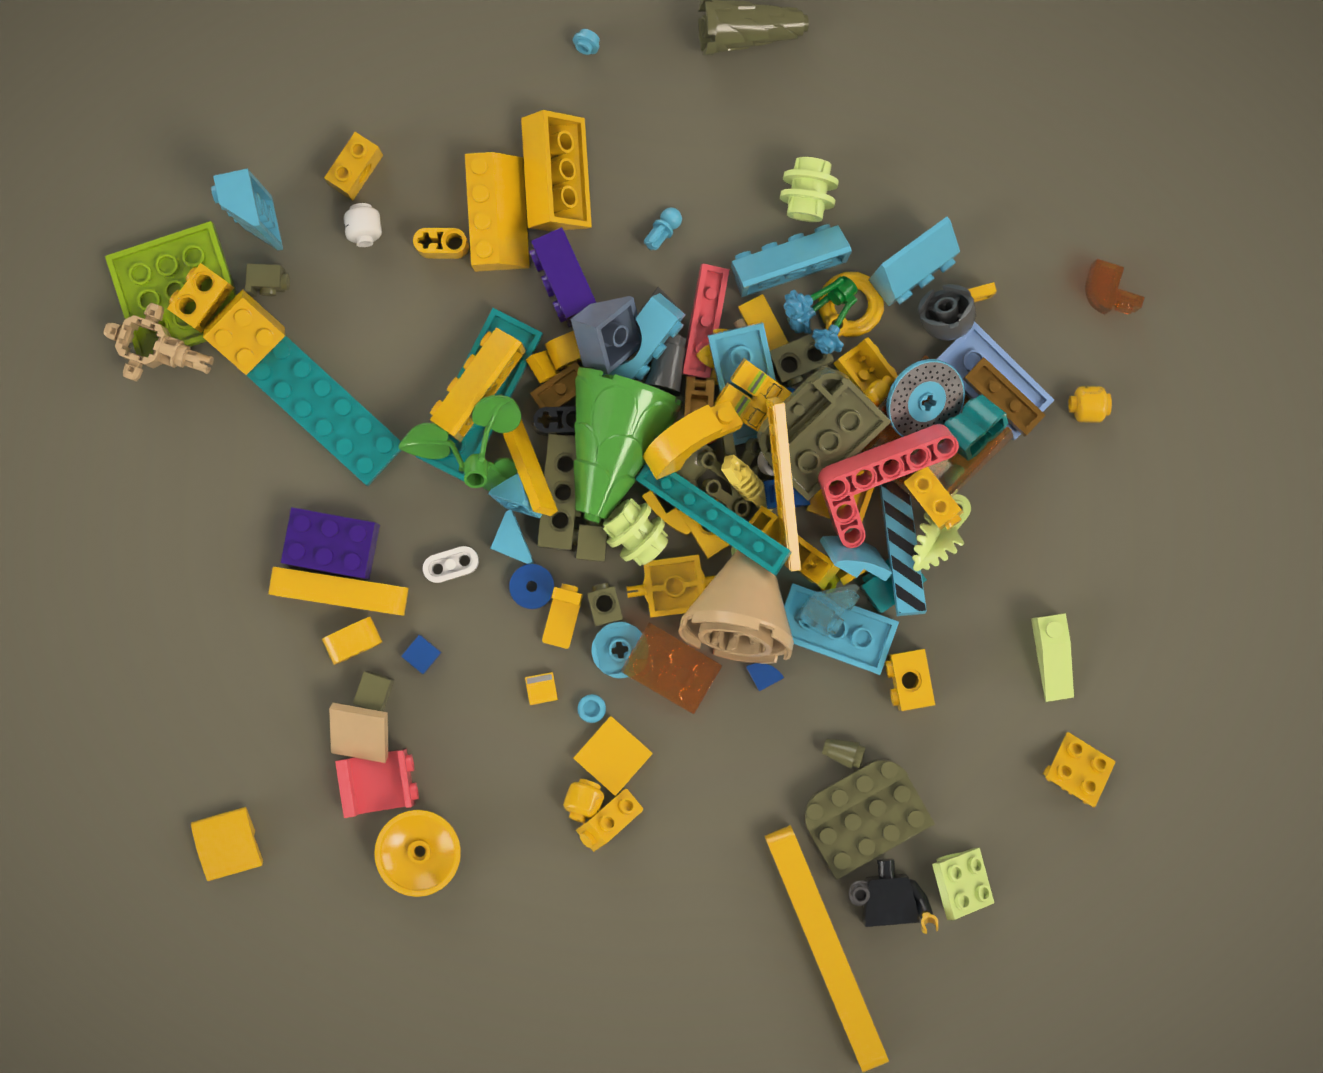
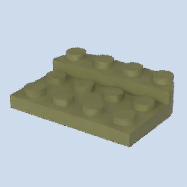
(825, 424)
(865, 815)

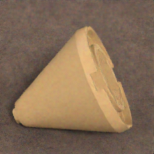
(740, 615)

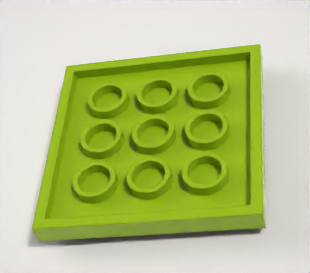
(157, 270)

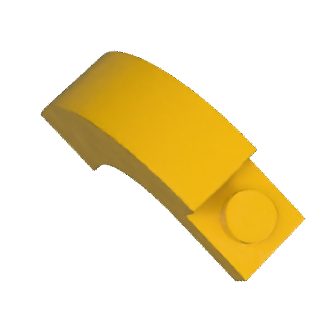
(688, 435)
(814, 564)

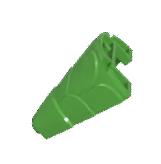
(612, 431)

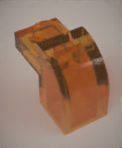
(1103, 289)

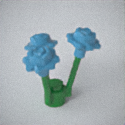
(800, 312)

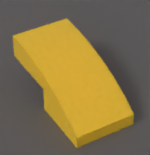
(672, 518)

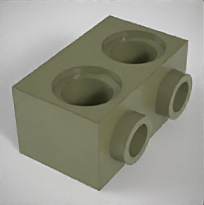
(797, 353)

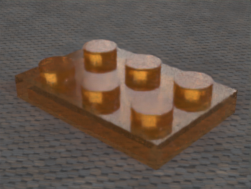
(671, 668)

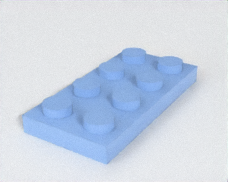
(976, 344)

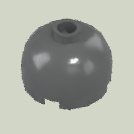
(947, 312)

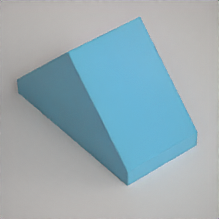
(513, 496)
(510, 540)

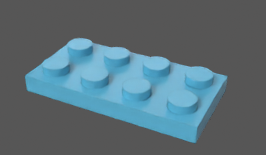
(728, 351)
(860, 641)

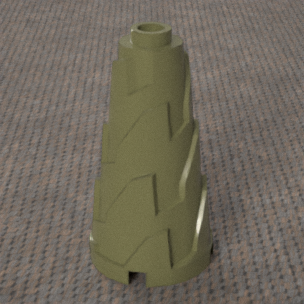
(742, 24)

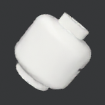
(362, 224)

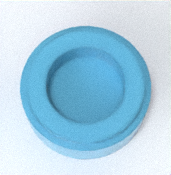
(591, 708)

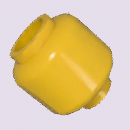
(1090, 404)
(583, 800)

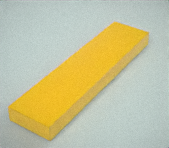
(530, 471)

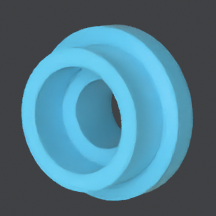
(586, 42)

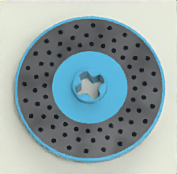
(918, 382)

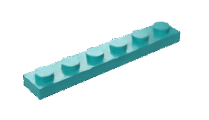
(717, 519)

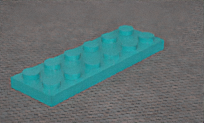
(326, 410)
(473, 439)

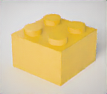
(244, 332)

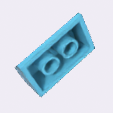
(916, 263)

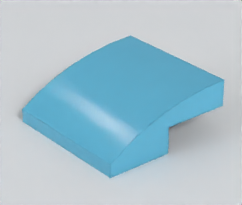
(855, 559)

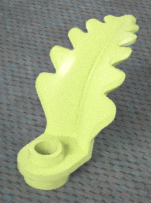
(939, 540)

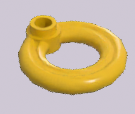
(868, 321)

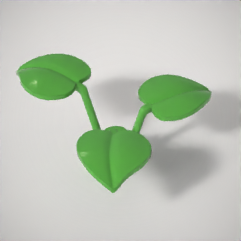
(493, 413)

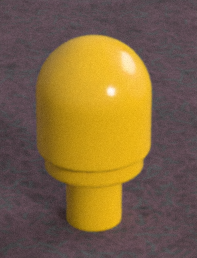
(879, 390)

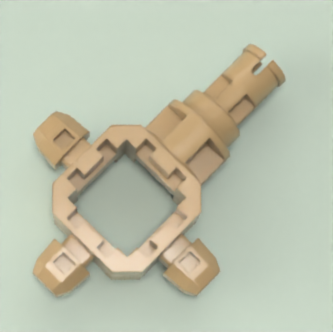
(166, 350)

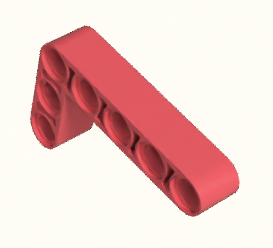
(878, 473)

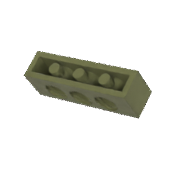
(549, 536)

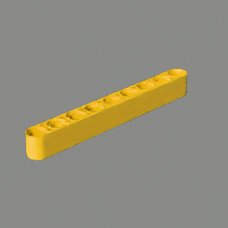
(826, 948)

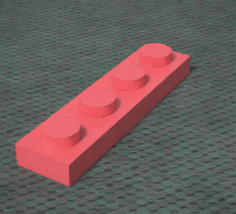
(704, 317)

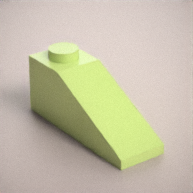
(1054, 656)

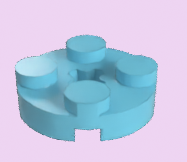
(606, 640)

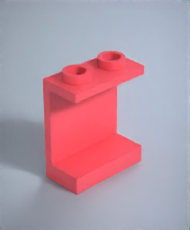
(375, 785)

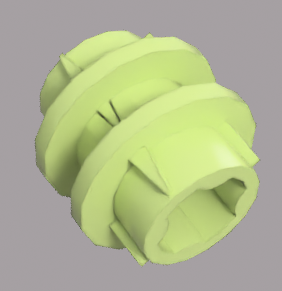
(809, 189)
(641, 537)

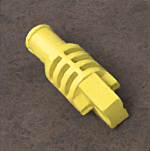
(744, 480)

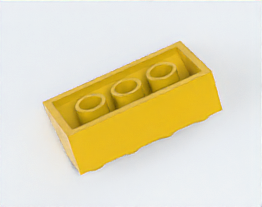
(556, 171)
(497, 211)
(481, 379)

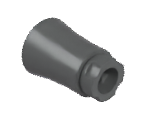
(667, 370)

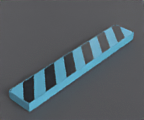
(901, 541)

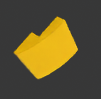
(226, 844)

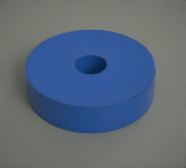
(519, 590)

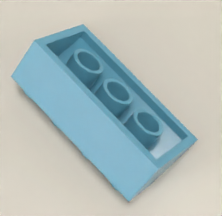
(248, 204)
(790, 260)

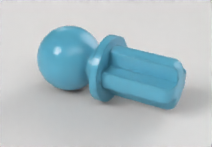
(663, 228)

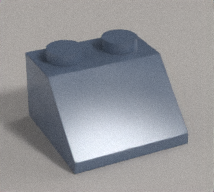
(607, 333)

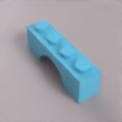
(657, 322)

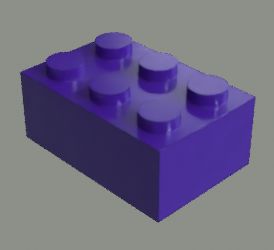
(562, 274)
(330, 543)

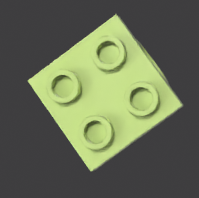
(962, 883)

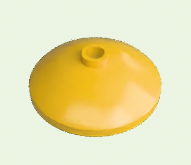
(401, 865)

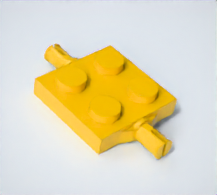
(671, 585)

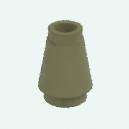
(845, 752)

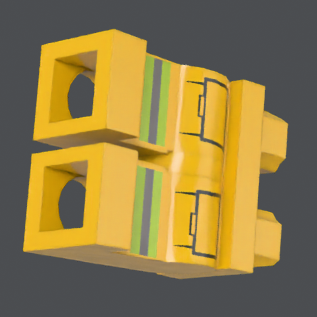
(759, 384)

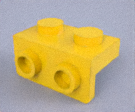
(865, 365)

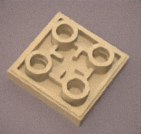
(359, 732)

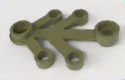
(733, 499)

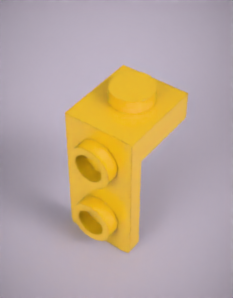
(934, 498)
(562, 616)
(609, 820)

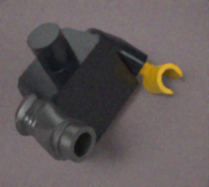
(891, 899)

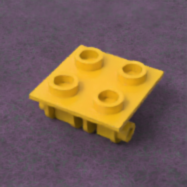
(1080, 769)

